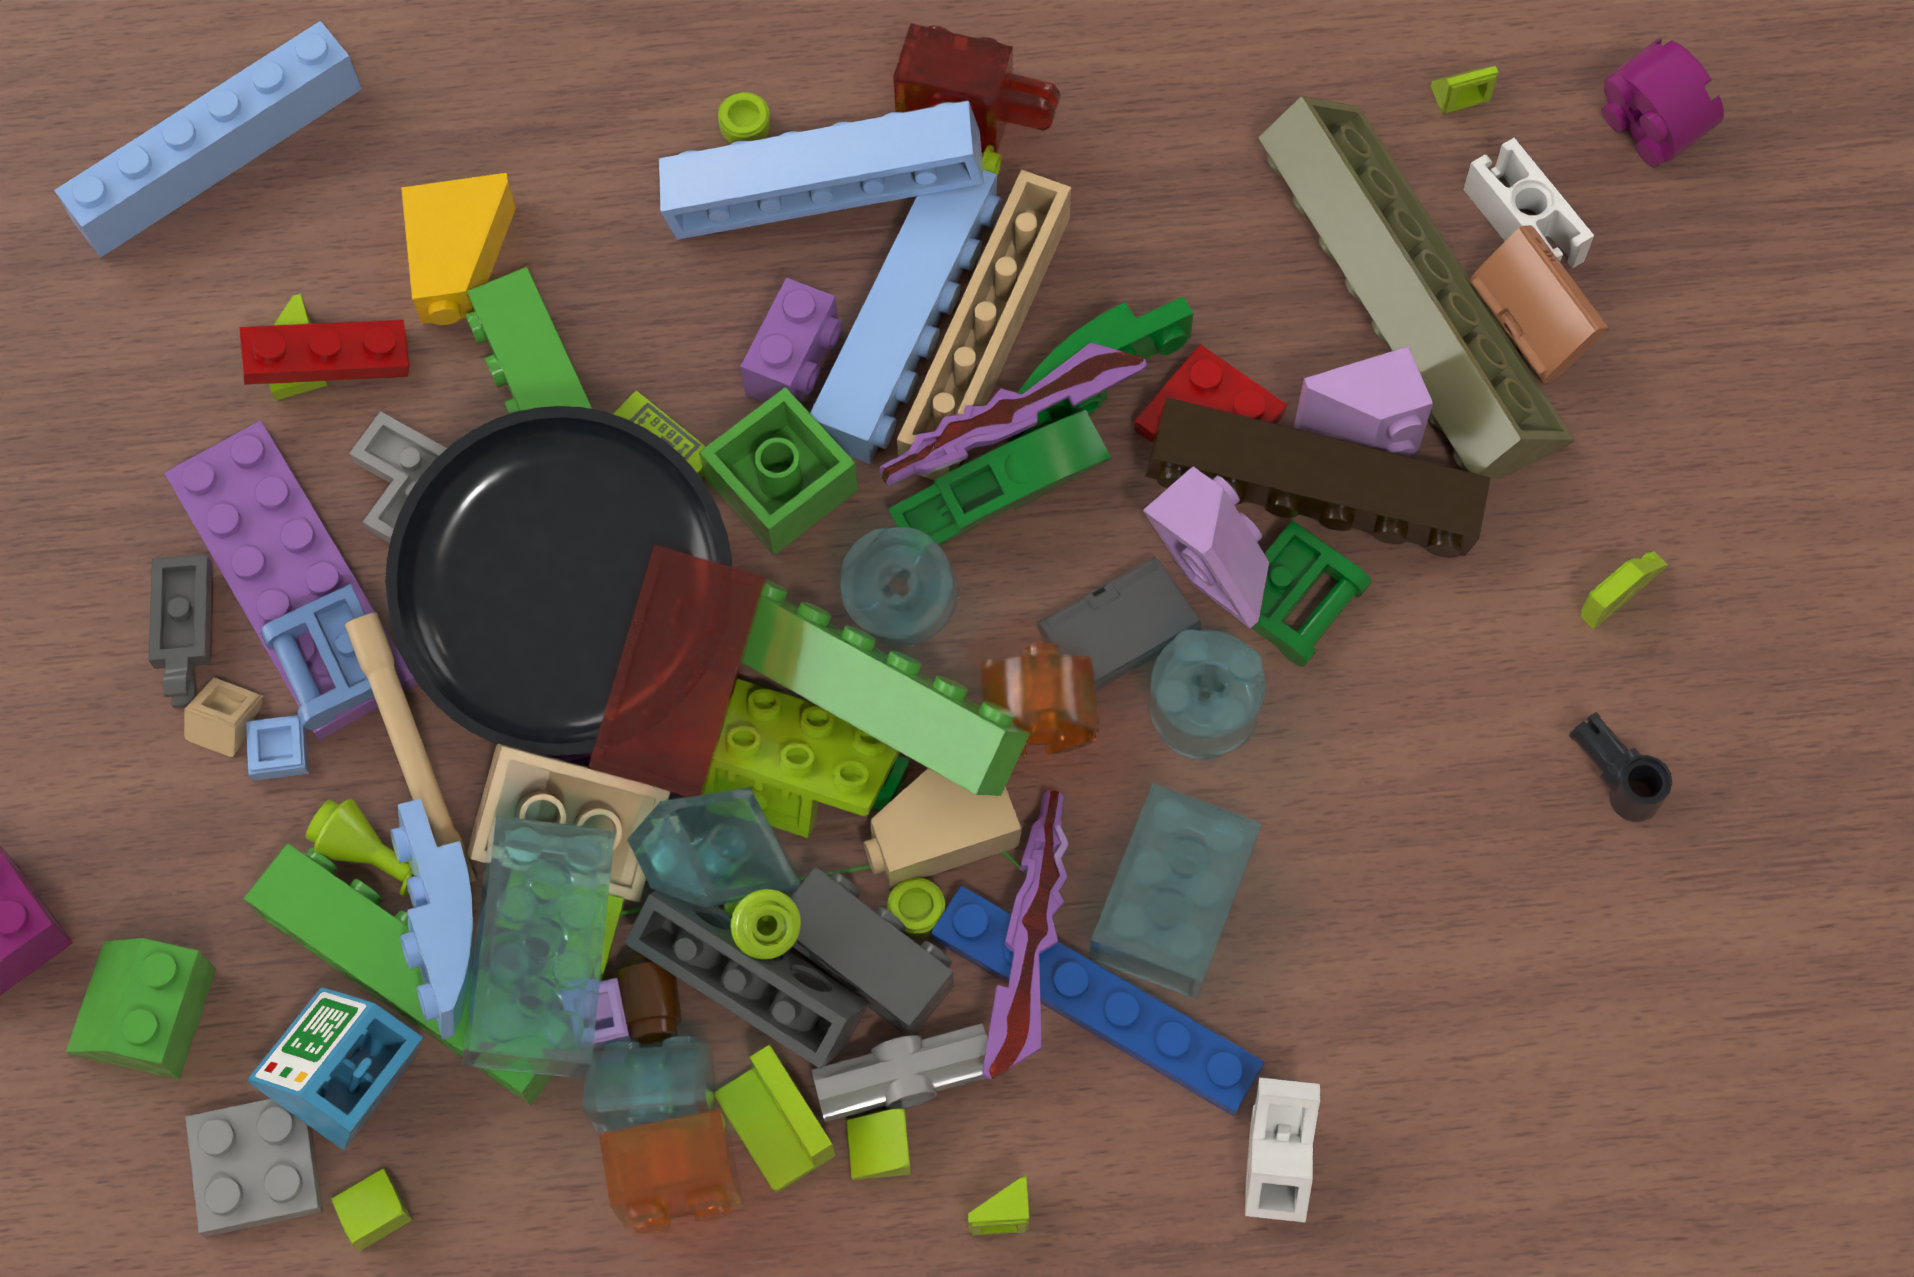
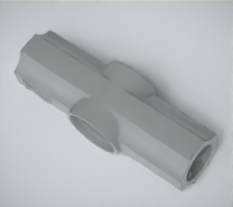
(901, 1072)

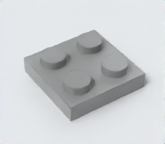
(251, 1167)

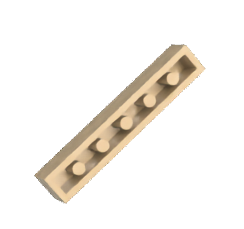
(991, 307)

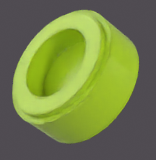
(744, 117)
(917, 905)

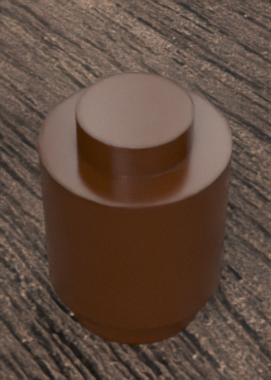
(649, 1001)

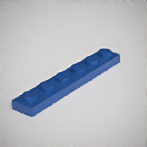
(1106, 1006)

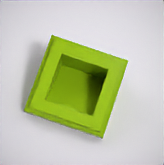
(1465, 89)
(879, 1145)
(371, 1210)
(1003, 1212)

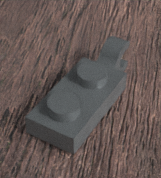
(180, 622)

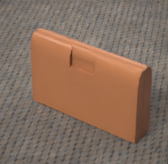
(1538, 304)

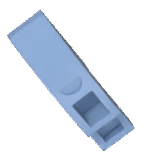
(440, 917)

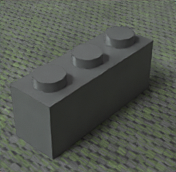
(870, 952)

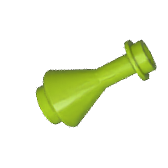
(346, 835)
(764, 923)

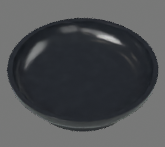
(528, 565)

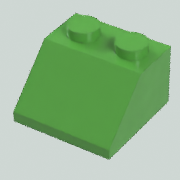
(142, 1006)

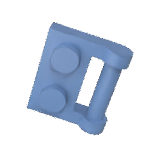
(326, 623)

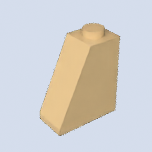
(938, 828)

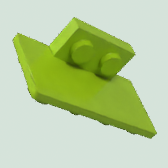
(796, 758)

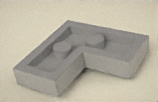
(397, 457)

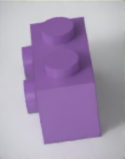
(791, 342)

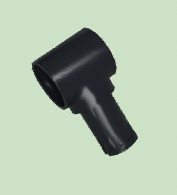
(1621, 766)

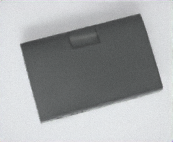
(1122, 621)

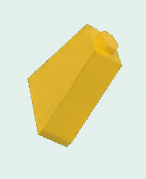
(454, 241)

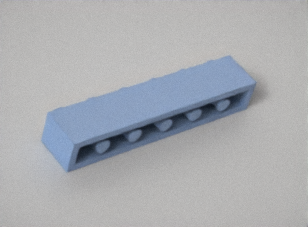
(209, 139)
(821, 170)
(902, 316)

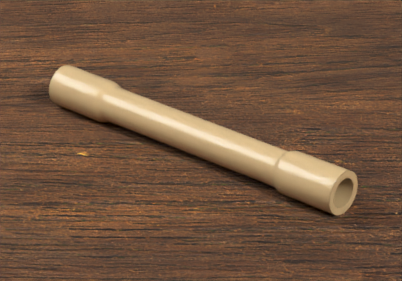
(378, 665)

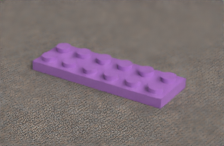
(269, 545)

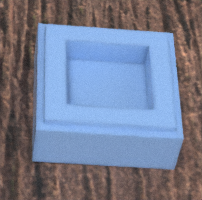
(277, 748)

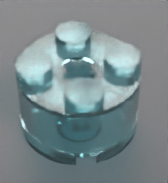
(902, 554)
(1213, 664)

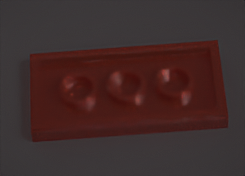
(677, 672)

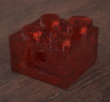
(960, 68)

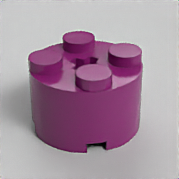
(1661, 101)

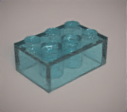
(1174, 891)

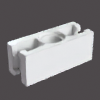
(1529, 191)

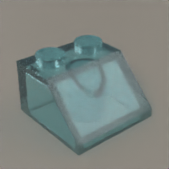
(711, 849)
(648, 1085)

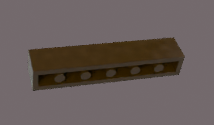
(1322, 478)

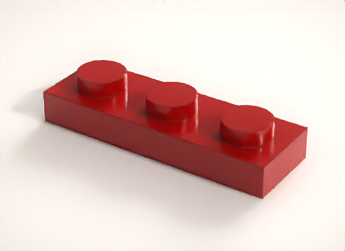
(323, 352)

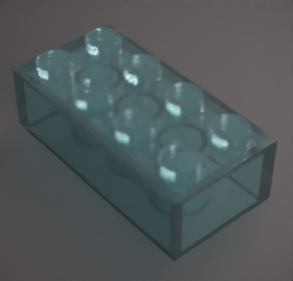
(539, 948)

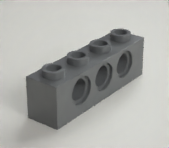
(774, 995)

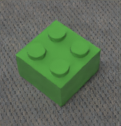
(779, 471)

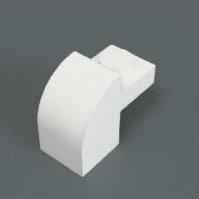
(1281, 1150)

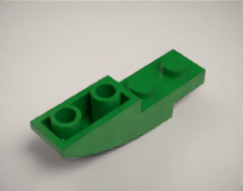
(1152, 333)
(1004, 479)

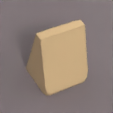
(220, 715)

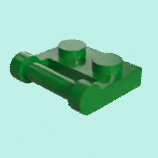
(1294, 567)

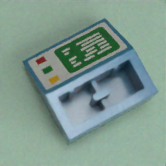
(337, 1063)

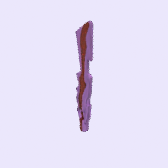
(1009, 413)
(1017, 1009)

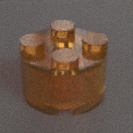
(1047, 694)

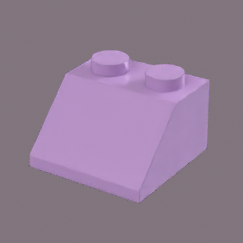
(1368, 403)
(1213, 542)

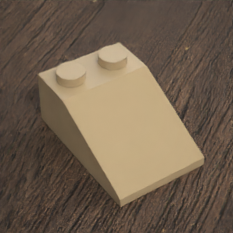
(569, 794)

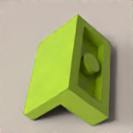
(774, 1121)

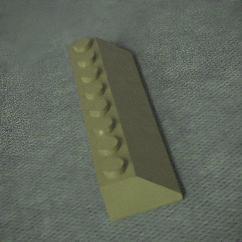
(1413, 287)

